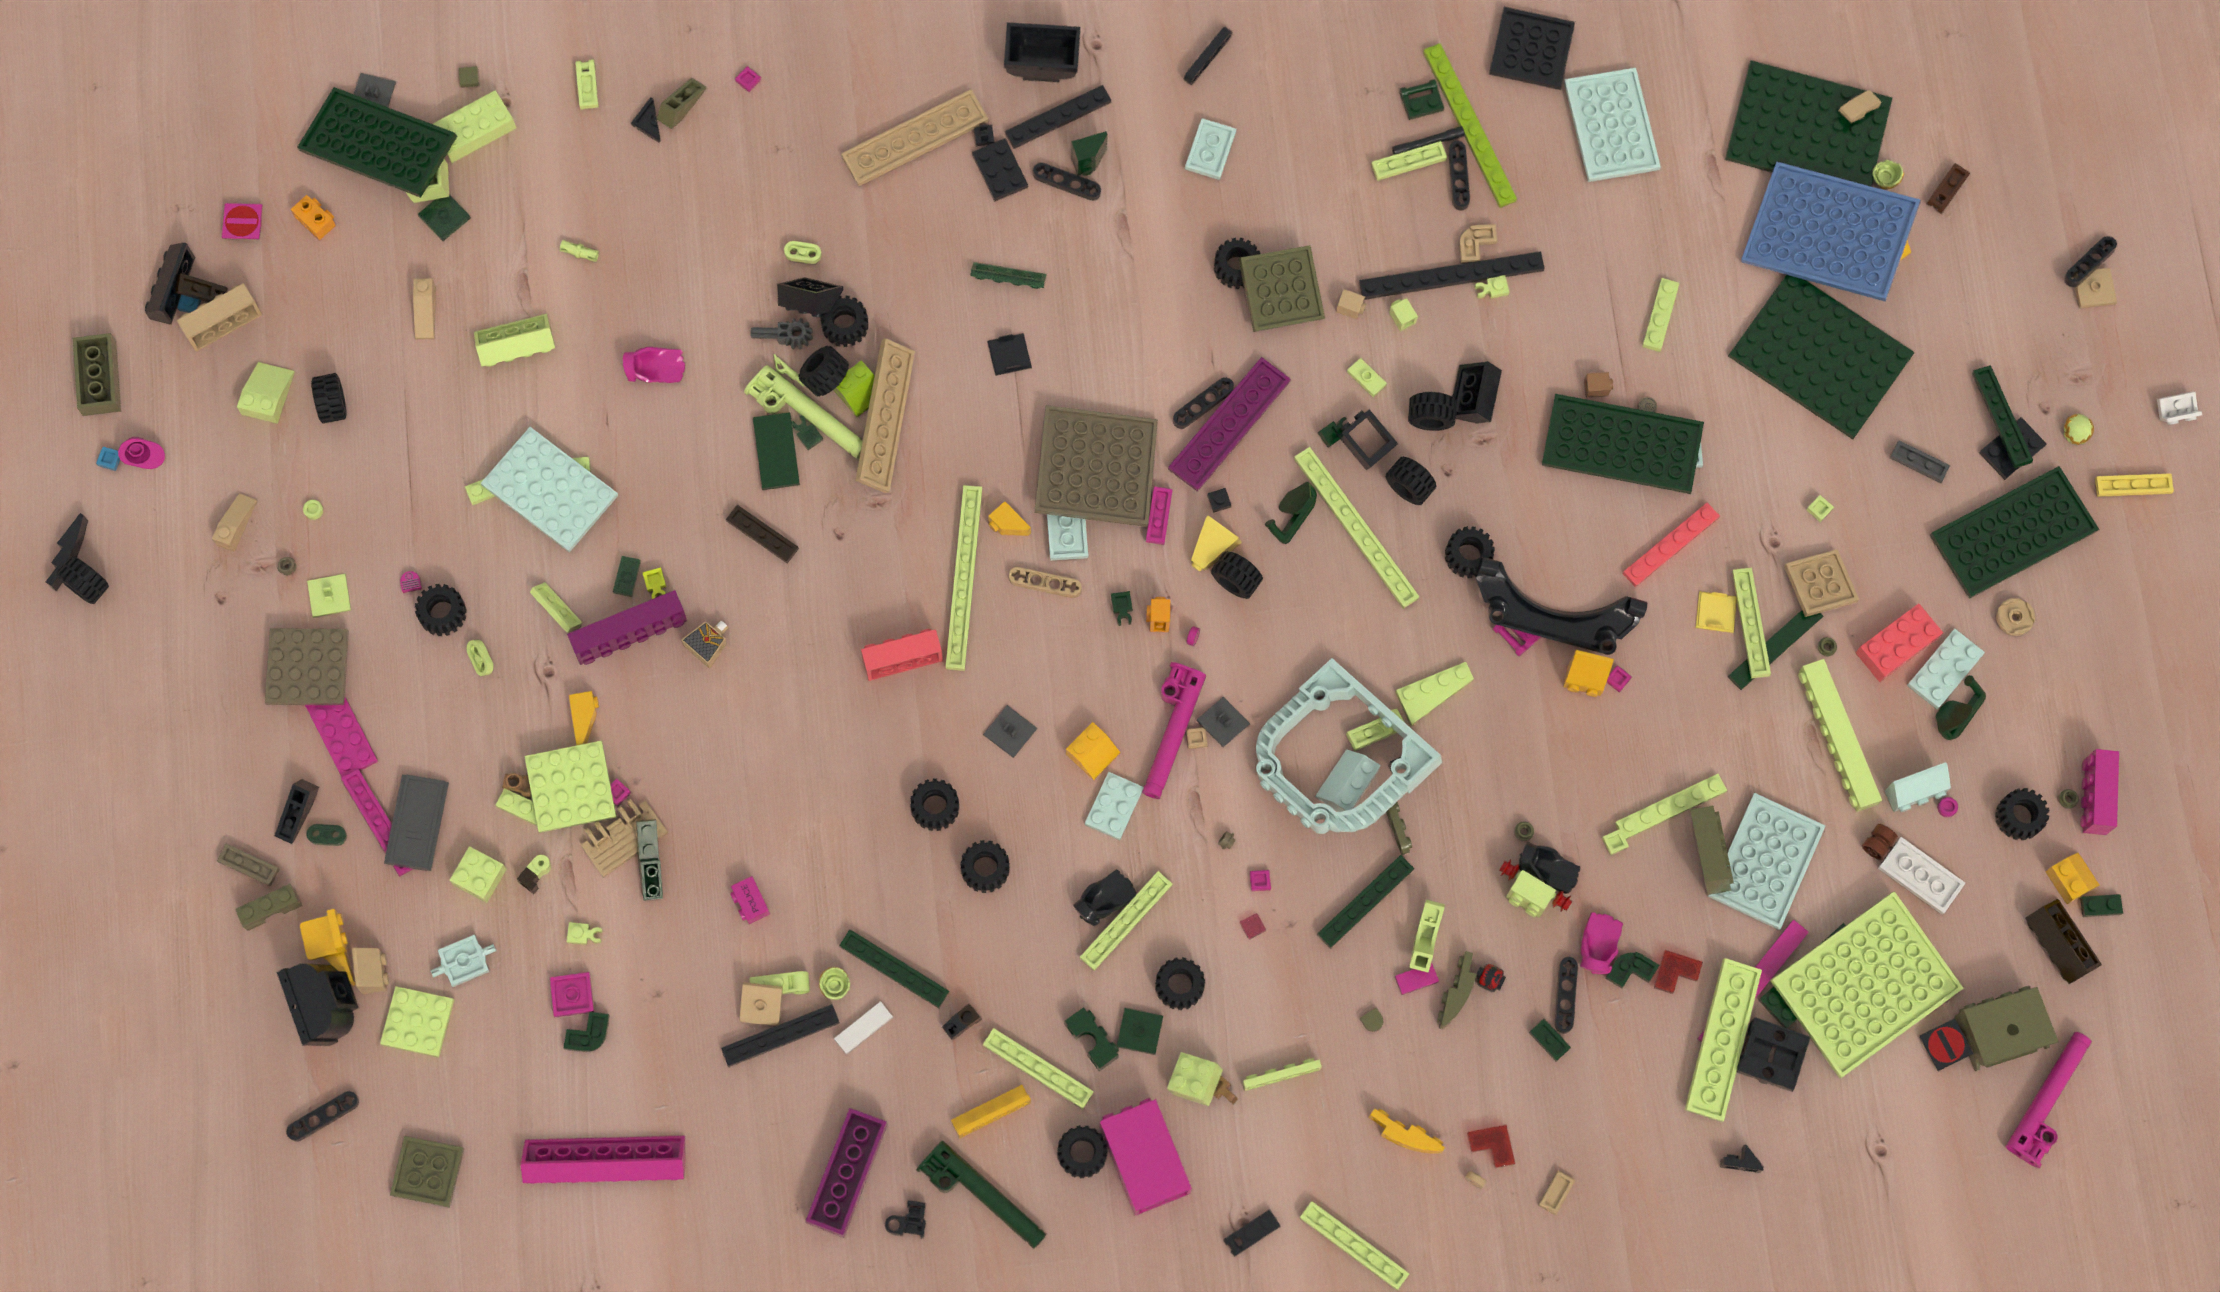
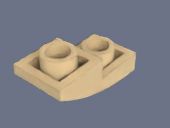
(1857, 107)

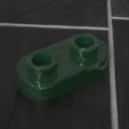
(326, 835)

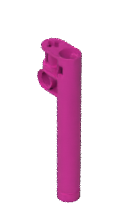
(1184, 703)
(2032, 1124)

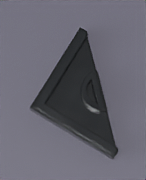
(647, 121)

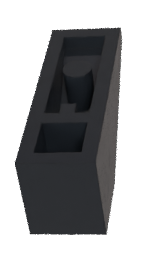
(296, 810)

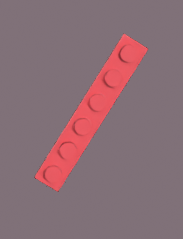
(1671, 544)

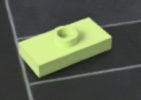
(1366, 377)

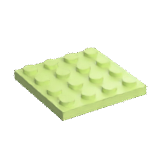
(570, 786)

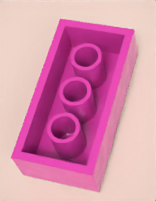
(2100, 792)

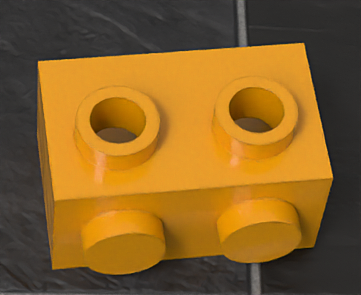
(313, 217)
(1159, 614)

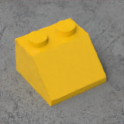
(1092, 751)
(2072, 878)

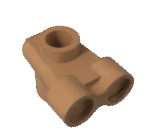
(522, 786)

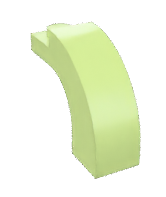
(1426, 936)

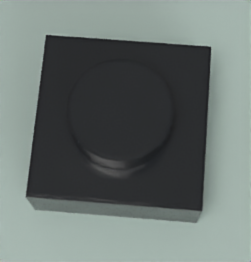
(1219, 500)

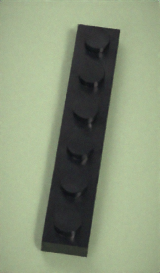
(1058, 116)
(780, 1035)

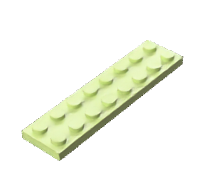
(1723, 1040)

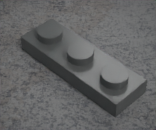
(1919, 461)

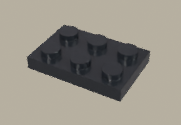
(1000, 169)
(1998, 457)

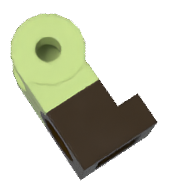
(533, 872)

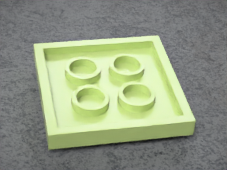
(417, 1021)

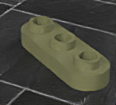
(1398, 827)

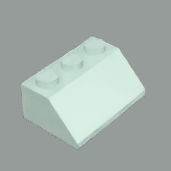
(1348, 781)
(1919, 788)

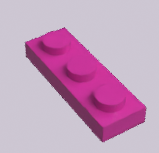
(1159, 515)

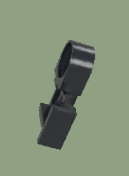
(912, 1223)

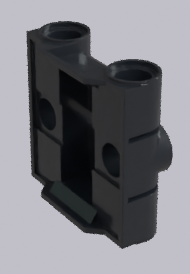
(1787, 1057)

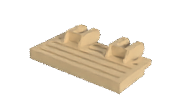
(621, 845)

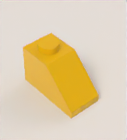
(1008, 522)

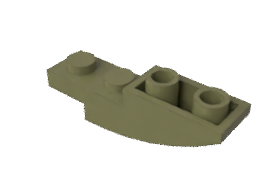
(1456, 997)

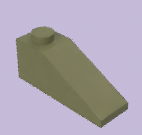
(680, 103)

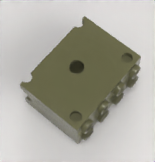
(2006, 1027)

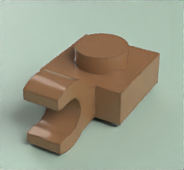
(1222, 1089)

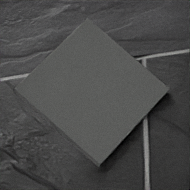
(375, 89)
(1223, 722)
(1010, 731)

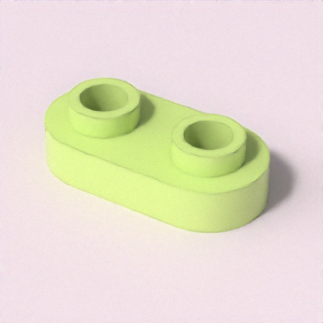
(803, 252)
(479, 657)

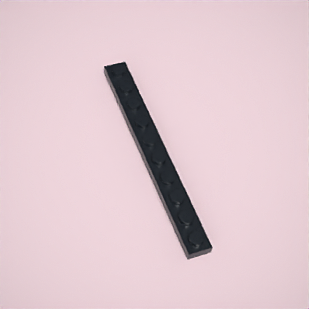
(1451, 275)

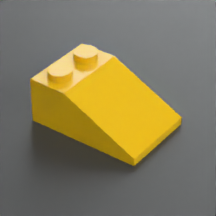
(1587, 673)

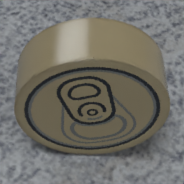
(1647, 404)

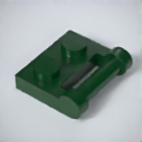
(1422, 105)

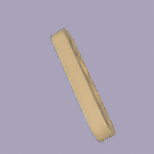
(1044, 585)

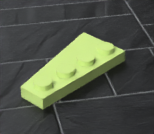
(1426, 694)

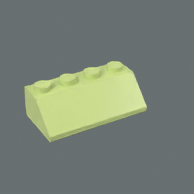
(514, 340)

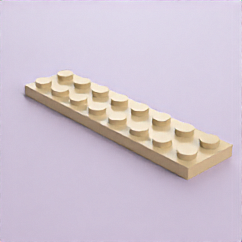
(914, 137)
(885, 416)

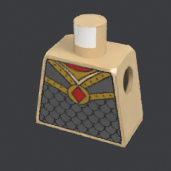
(706, 642)

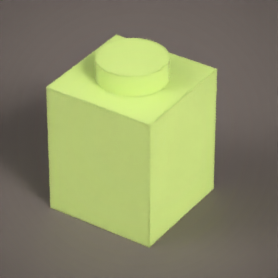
(1403, 314)

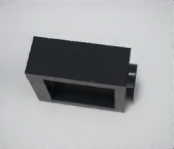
(1356, 450)

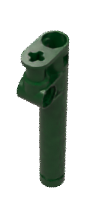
(959, 1170)

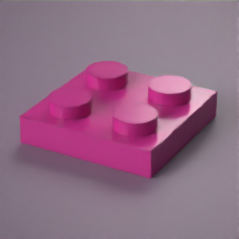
(571, 994)

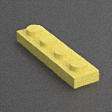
(2134, 485)

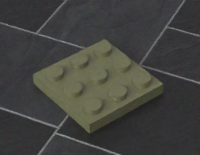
(427, 1171)

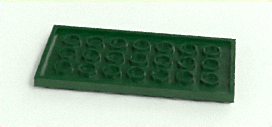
(377, 142)
(1623, 443)
(2014, 532)

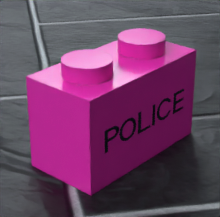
(750, 900)

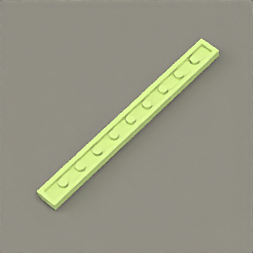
(1356, 527)
(964, 578)

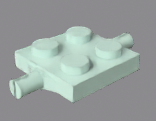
(463, 960)

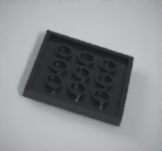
(1532, 48)

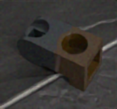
(961, 1022)

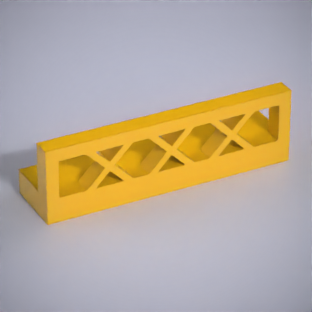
(991, 1111)

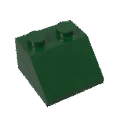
(1088, 152)

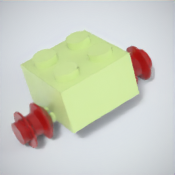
(1531, 892)

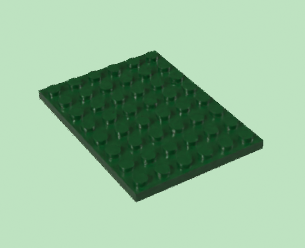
(1799, 124)
(1821, 354)

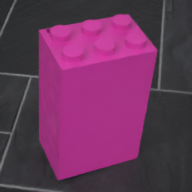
(1145, 1156)

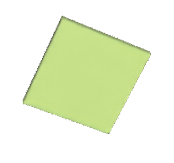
(329, 595)

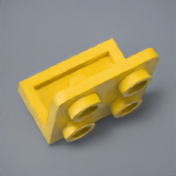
(324, 935)

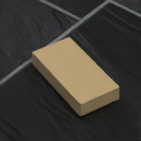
(1556, 1192)

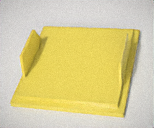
(1716, 611)

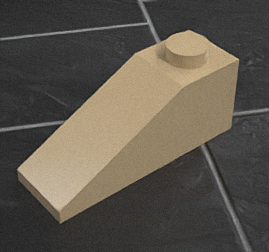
(424, 308)
(234, 522)

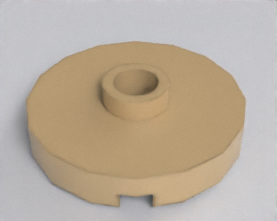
(2020, 609)

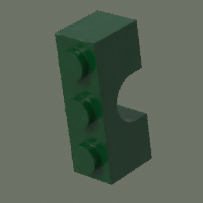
(1083, 1024)

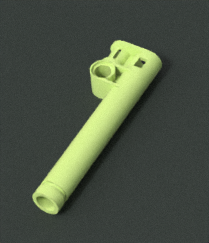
(784, 392)

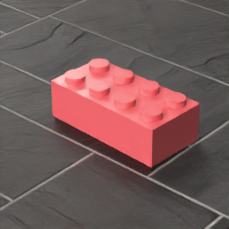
(1899, 642)
(901, 654)

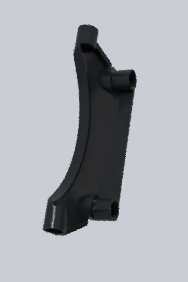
(1578, 629)

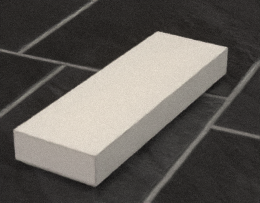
(863, 1028)

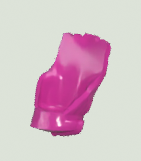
(654, 365)
(1600, 943)

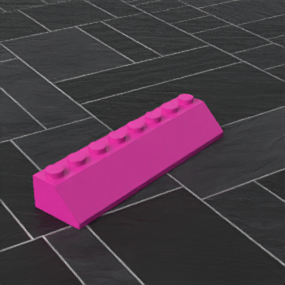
(603, 1159)

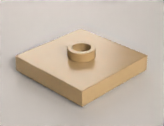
(2096, 289)
(761, 1004)

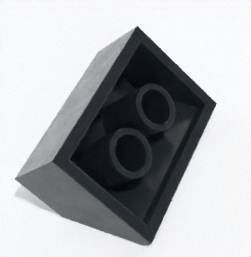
(808, 296)
(1476, 391)

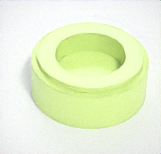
(313, 509)

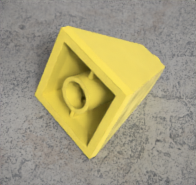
(1212, 544)

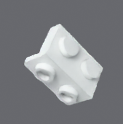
(2178, 407)

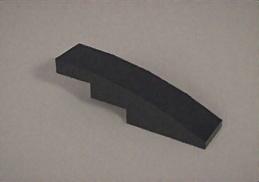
(70, 546)

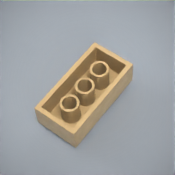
(219, 317)

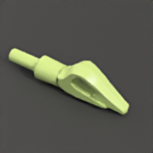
(786, 369)

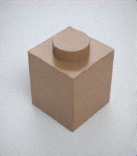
(1598, 384)

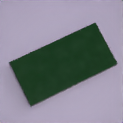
(776, 451)

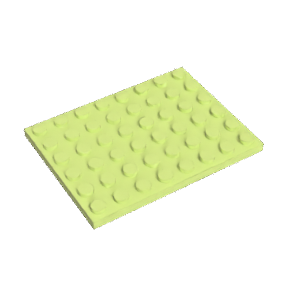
(1866, 984)

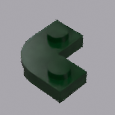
(1631, 963)
(591, 1038)

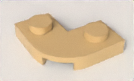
(1474, 237)

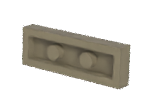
(248, 864)

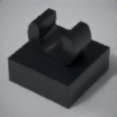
(984, 135)

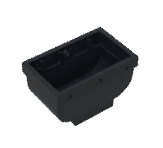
(1042, 51)
(321, 1000)

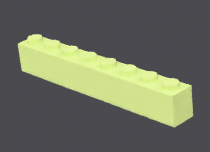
(1840, 735)

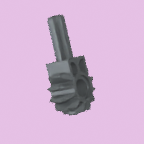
(785, 332)

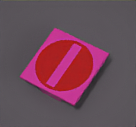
(242, 221)

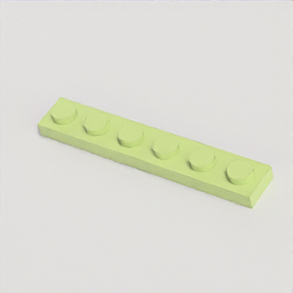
(1751, 623)
(1671, 806)
(1126, 921)
(1038, 1068)
(1354, 1245)

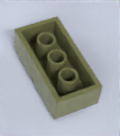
(96, 374)
(1711, 850)

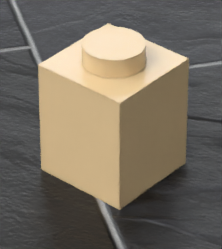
(1351, 304)

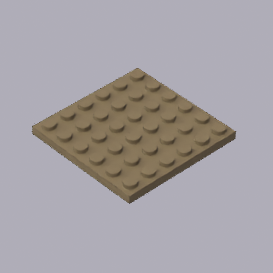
(1096, 466)

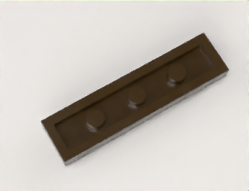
(762, 534)

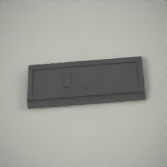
(416, 822)

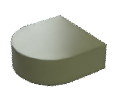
(1372, 1020)

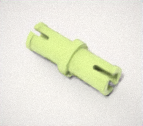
(579, 250)

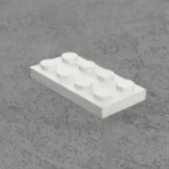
(1921, 875)

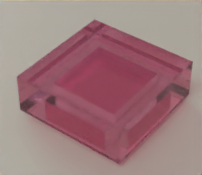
(1252, 926)

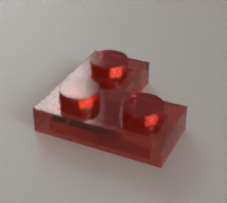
(1676, 965)
(1495, 1139)

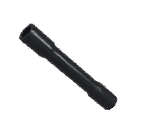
(1448, 135)

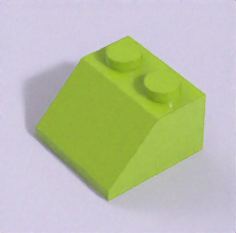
(856, 388)

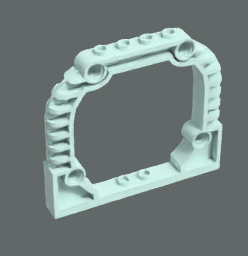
(1337, 684)

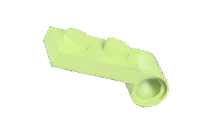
(1370, 733)
(791, 982)

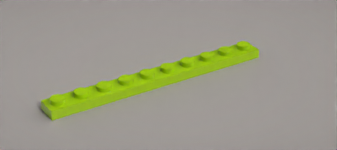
(1468, 120)

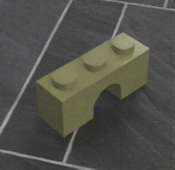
(279, 901)

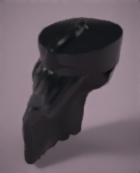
(1549, 867)
(1104, 897)

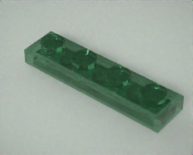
(1004, 274)

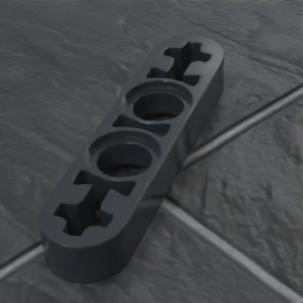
(1208, 55)
(1459, 175)
(1068, 179)
(2090, 261)
(1201, 401)
(1566, 995)
(324, 1119)

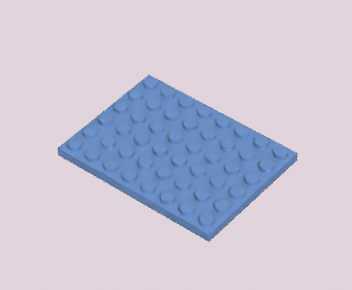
(1831, 231)

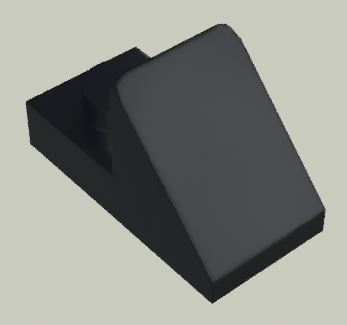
(1747, 1162)

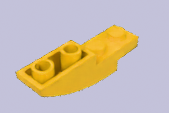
(1413, 1139)

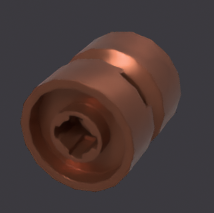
(1881, 840)

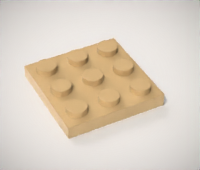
(1821, 583)

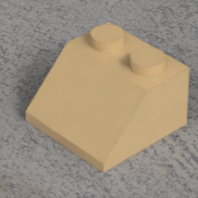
(370, 970)

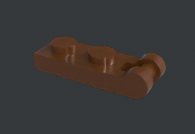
(1948, 187)

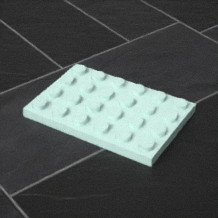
(1612, 124)
(549, 489)
(1769, 860)

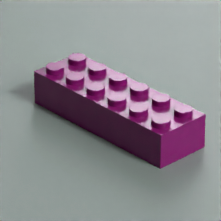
(627, 628)
(846, 1172)

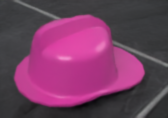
(141, 453)

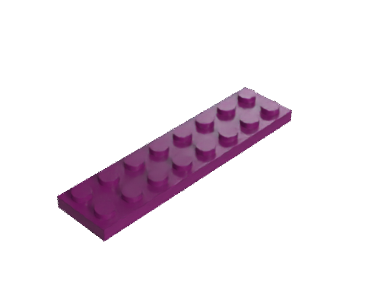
(1229, 424)

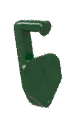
(1296, 502)
(1955, 716)

